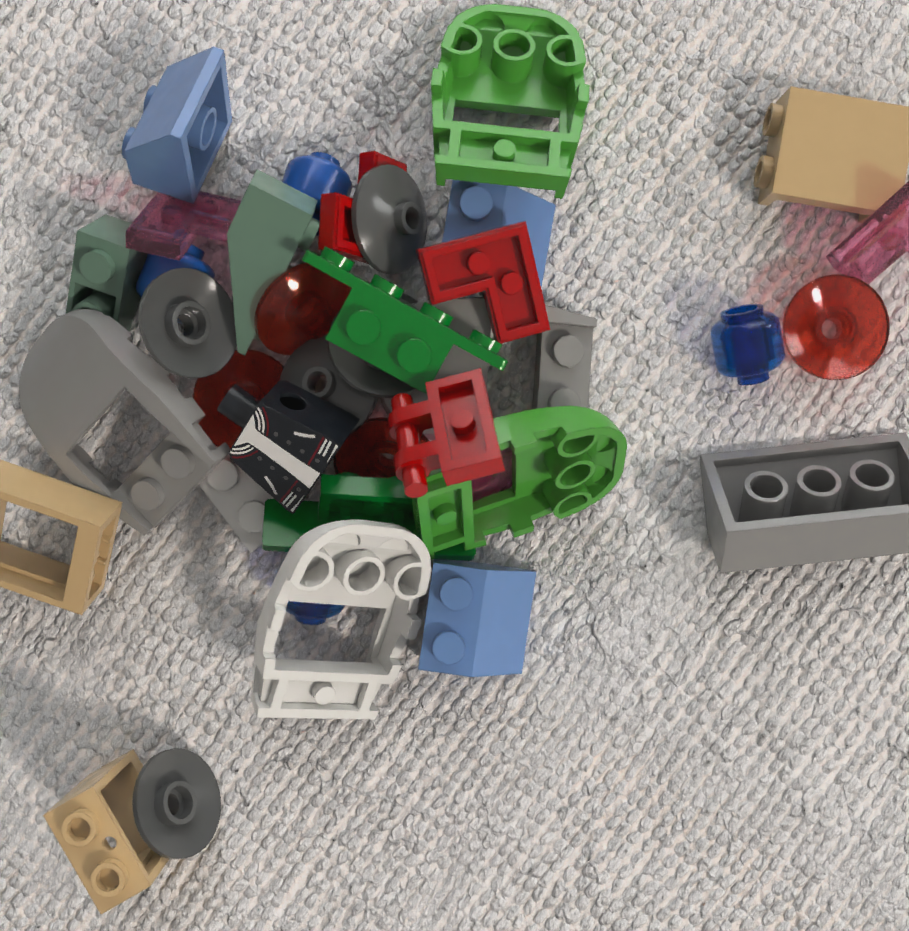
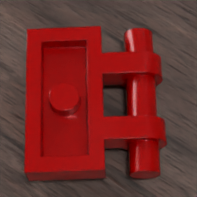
(463, 431)

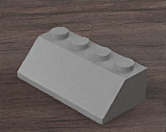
(807, 502)

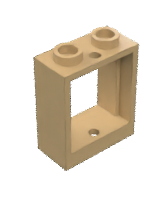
(46, 579)
(100, 809)

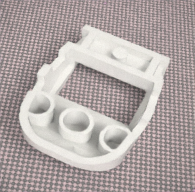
(348, 566)

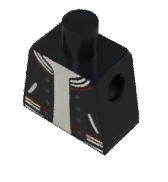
(285, 438)

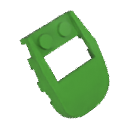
(510, 64)
(559, 465)

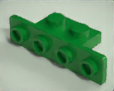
(391, 332)
(346, 498)

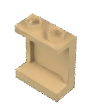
(833, 151)

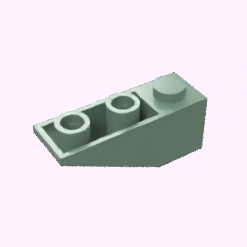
(262, 243)
(105, 271)

